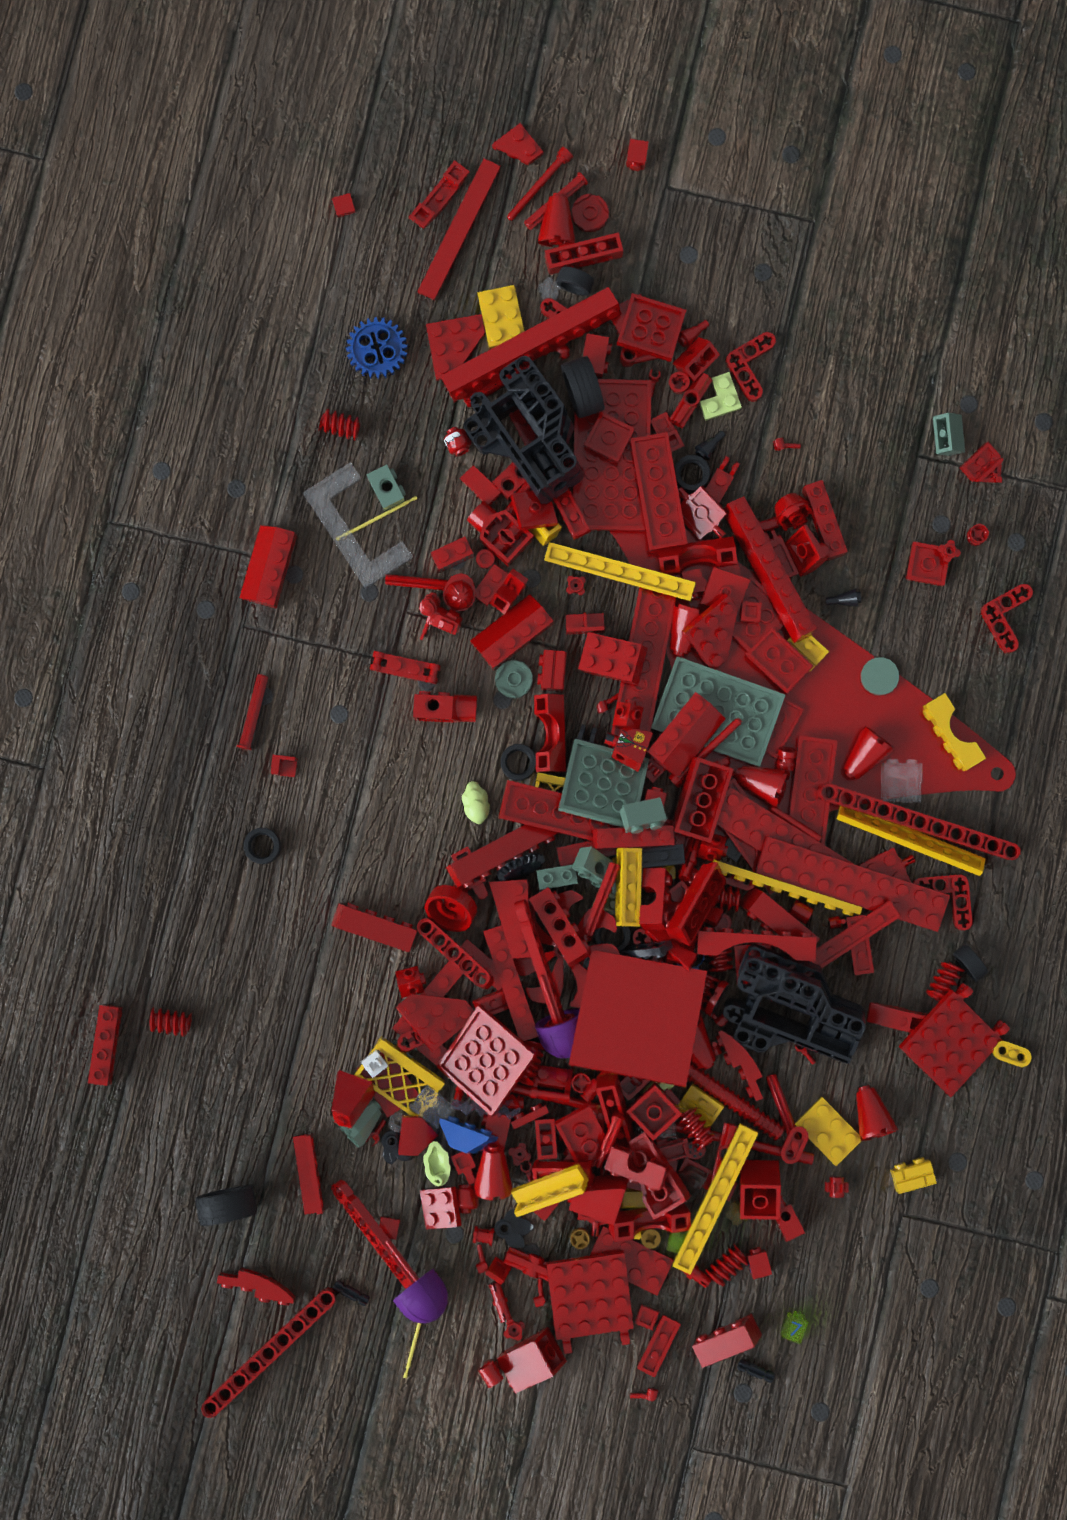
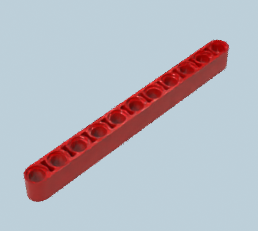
(927, 824)

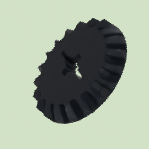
(521, 867)

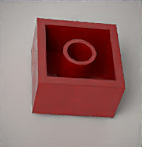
(654, 1111)

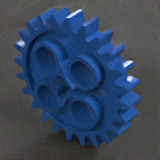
(392, 343)

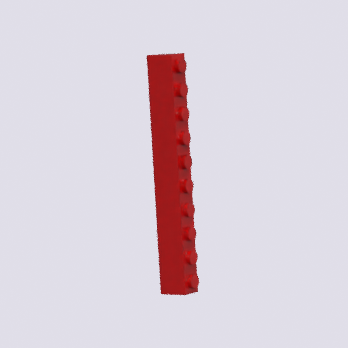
(532, 343)

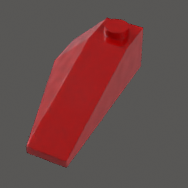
(674, 1190)

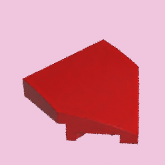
(984, 465)
(414, 1135)

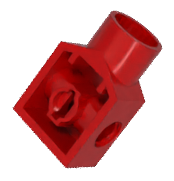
(500, 532)
(450, 710)

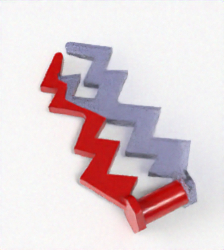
(467, 1109)

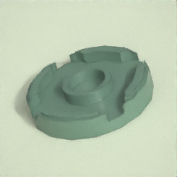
(879, 676)
(513, 679)

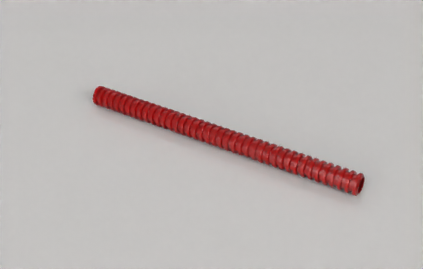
(735, 1102)

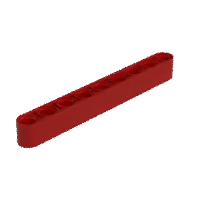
(264, 1360)

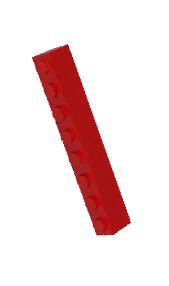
(769, 570)

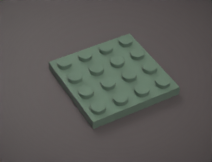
(599, 784)

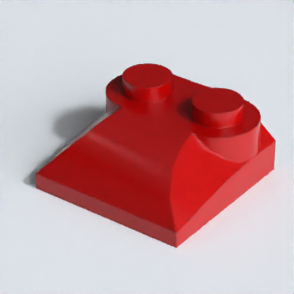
(806, 551)

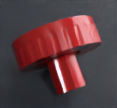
(456, 912)

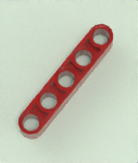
(446, 950)

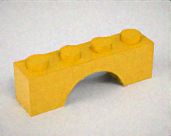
(965, 753)

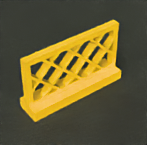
(412, 1067)

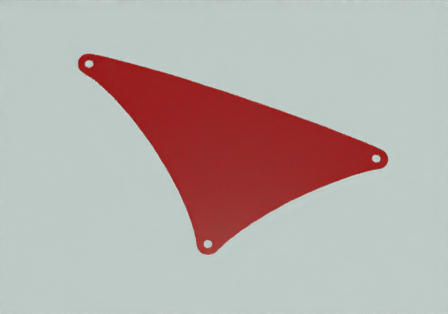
(841, 707)

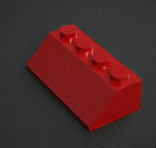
(268, 566)
(512, 632)
(686, 735)
(701, 799)
(696, 903)

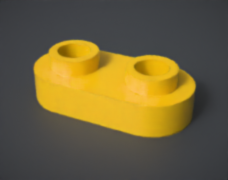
(1011, 1053)

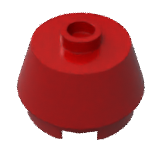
(792, 511)

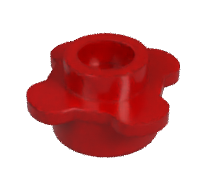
(942, 549)
(575, 580)
(519, 1159)
(509, 1333)

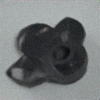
(390, 1151)
(516, 1229)

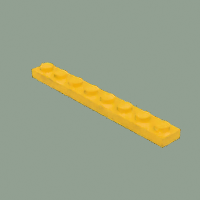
(620, 571)
(914, 840)
(794, 891)
(715, 1198)

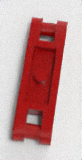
(405, 667)

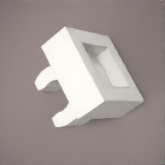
(374, 1063)

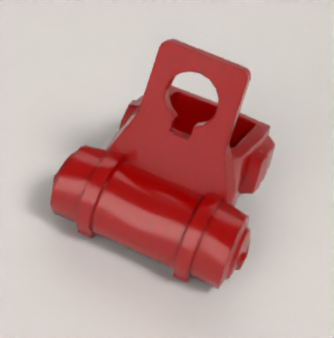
(438, 616)

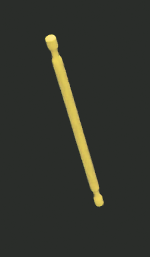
(383, 514)
(412, 1349)

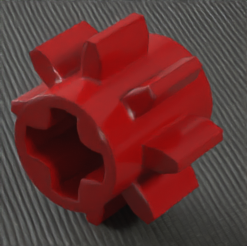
(836, 1187)

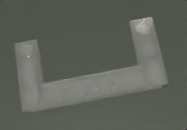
(366, 570)

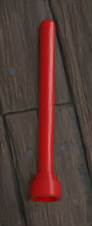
(563, 157)
(707, 750)

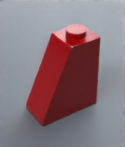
(350, 1098)

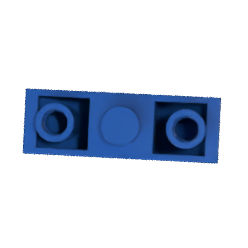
(465, 1136)

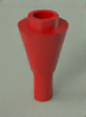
(689, 335)

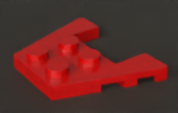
(679, 953)

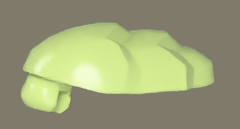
(475, 802)
(437, 1164)

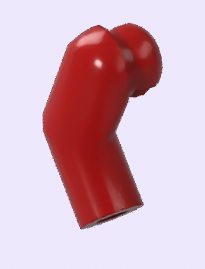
(563, 351)

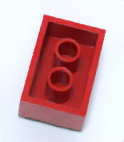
(612, 658)

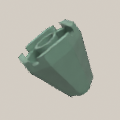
(364, 1124)

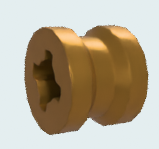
(650, 1234)
(578, 1241)

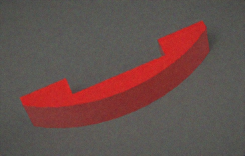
(440, 195)

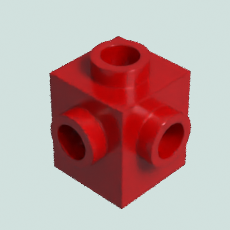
(628, 714)
(713, 850)
(410, 981)

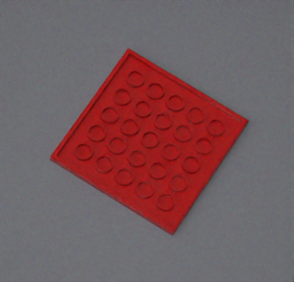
(638, 1018)

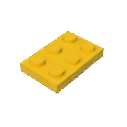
(500, 314)
(829, 1131)

